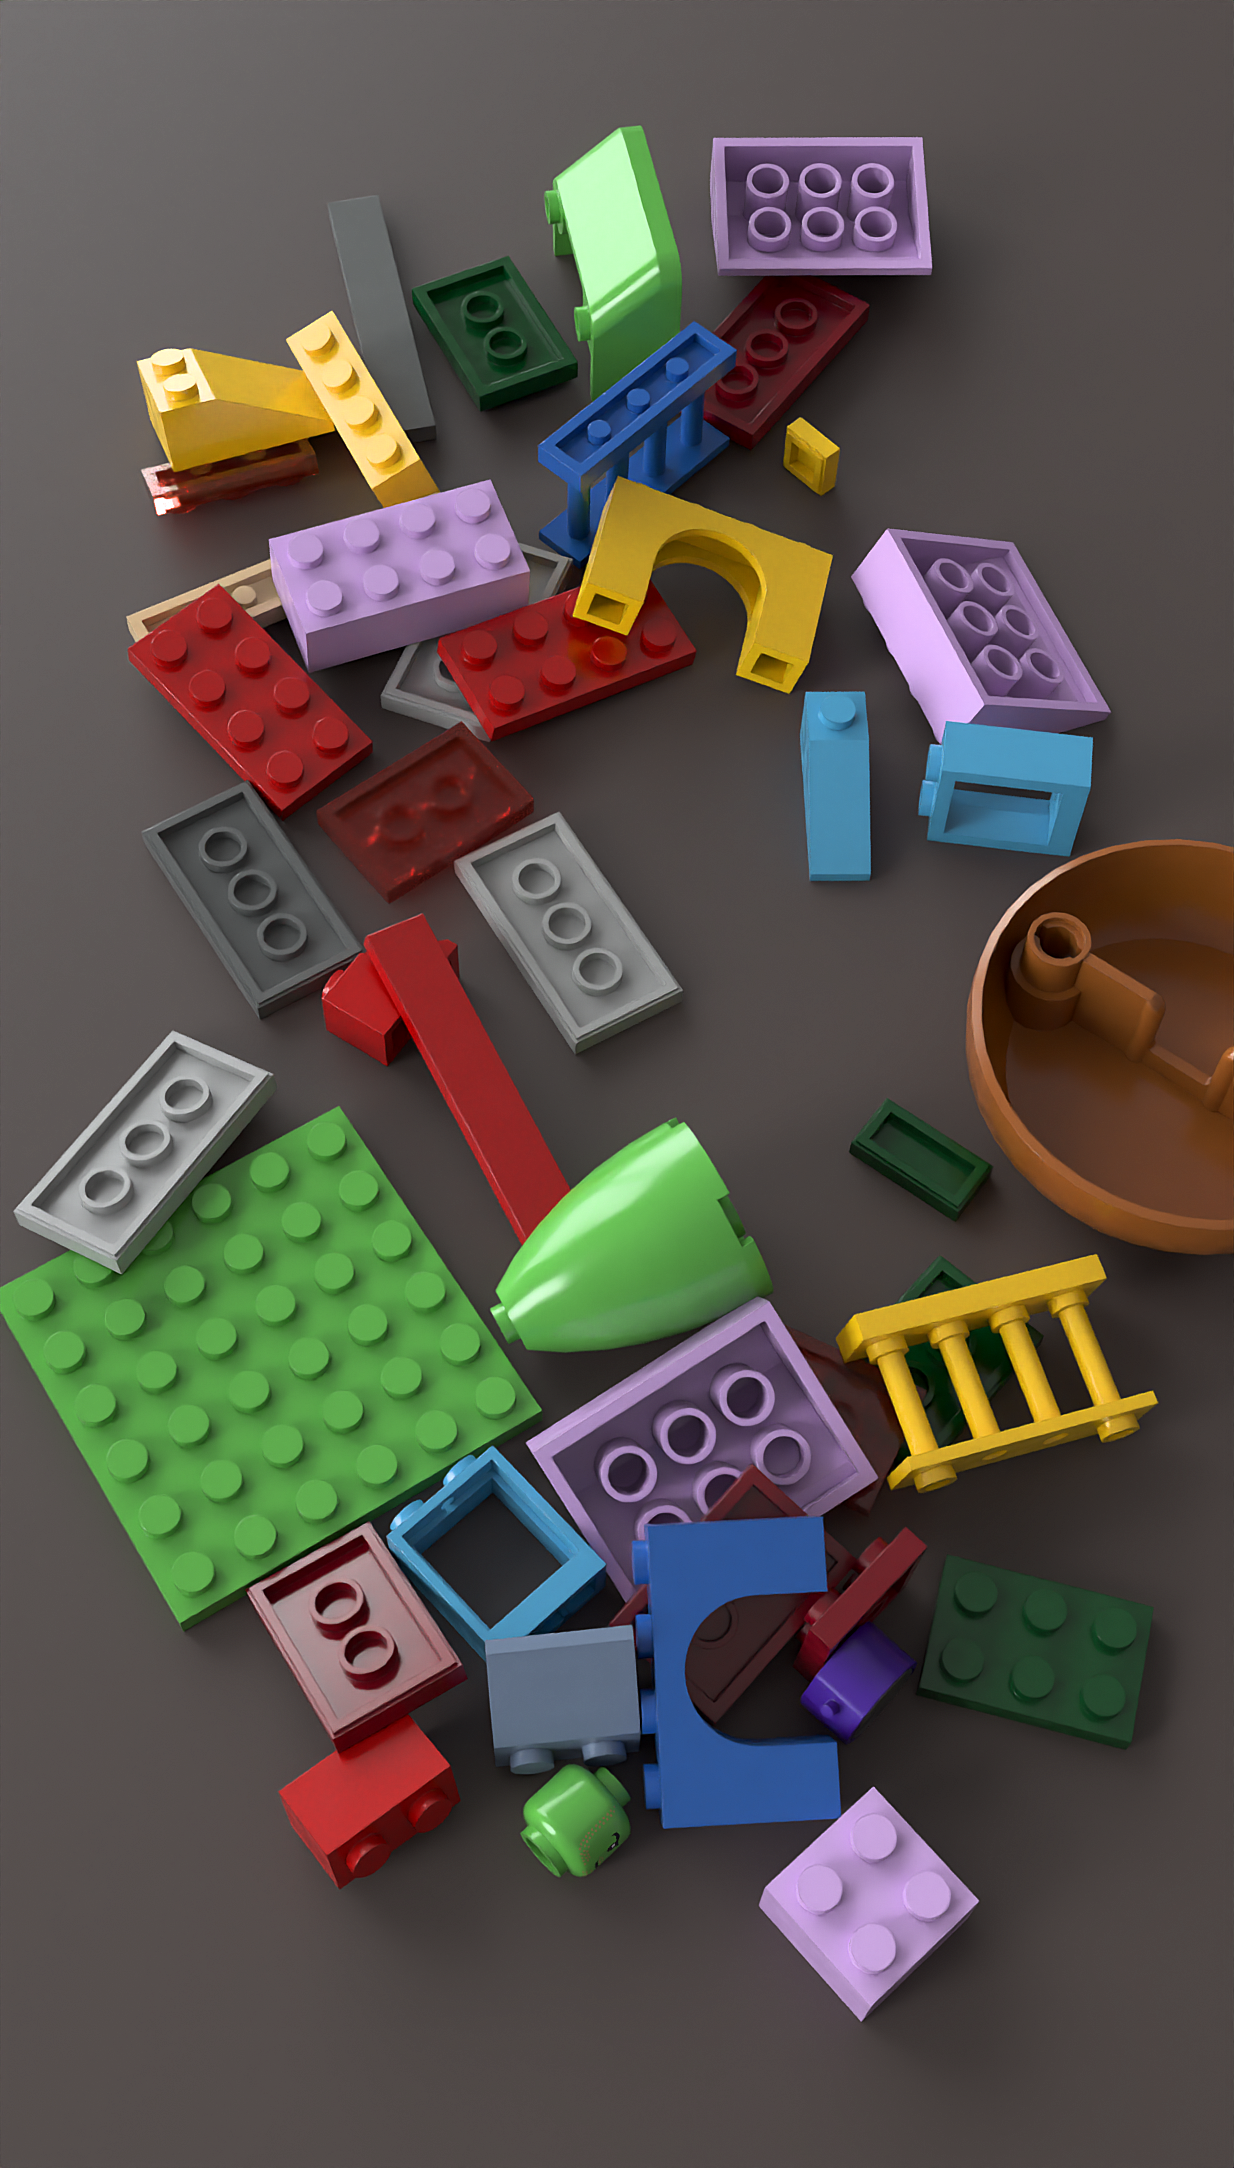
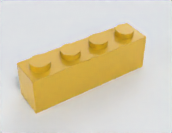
(361, 413)

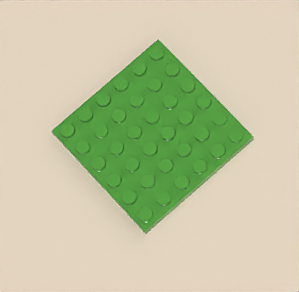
(267, 1366)

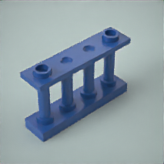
(621, 420)

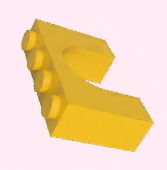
(775, 576)

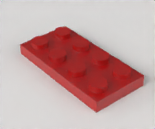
(550, 663)
(250, 701)

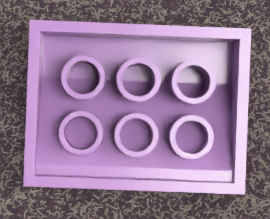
(820, 206)
(975, 634)
(689, 1427)

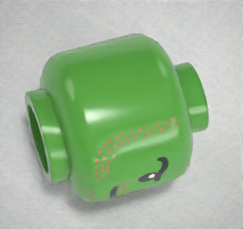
(576, 1820)

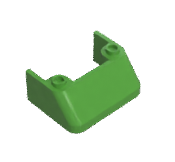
(625, 254)

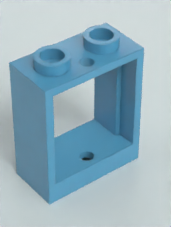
(1010, 760)
(463, 1490)

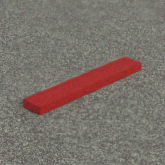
(468, 1072)

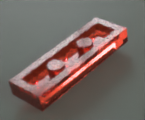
(228, 478)

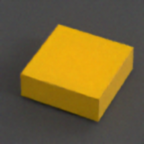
(811, 456)

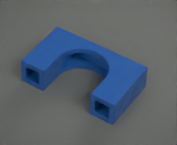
(698, 1770)

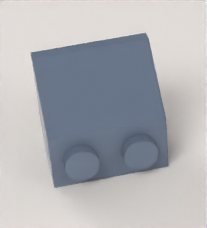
(563, 1698)

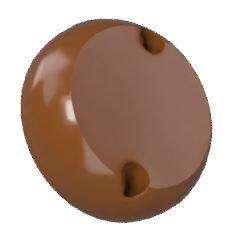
(1113, 1041)

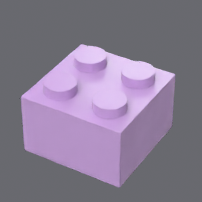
(867, 1903)

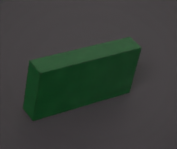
(921, 1159)

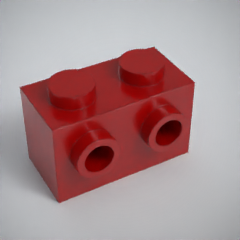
(370, 1800)

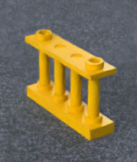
(1005, 1307)

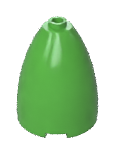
(633, 1253)

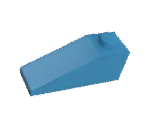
(836, 785)

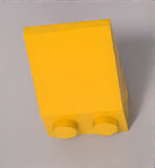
(226, 405)

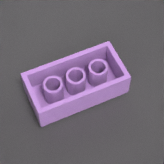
(399, 575)

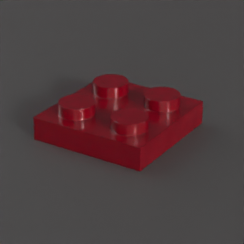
(877, 1580)

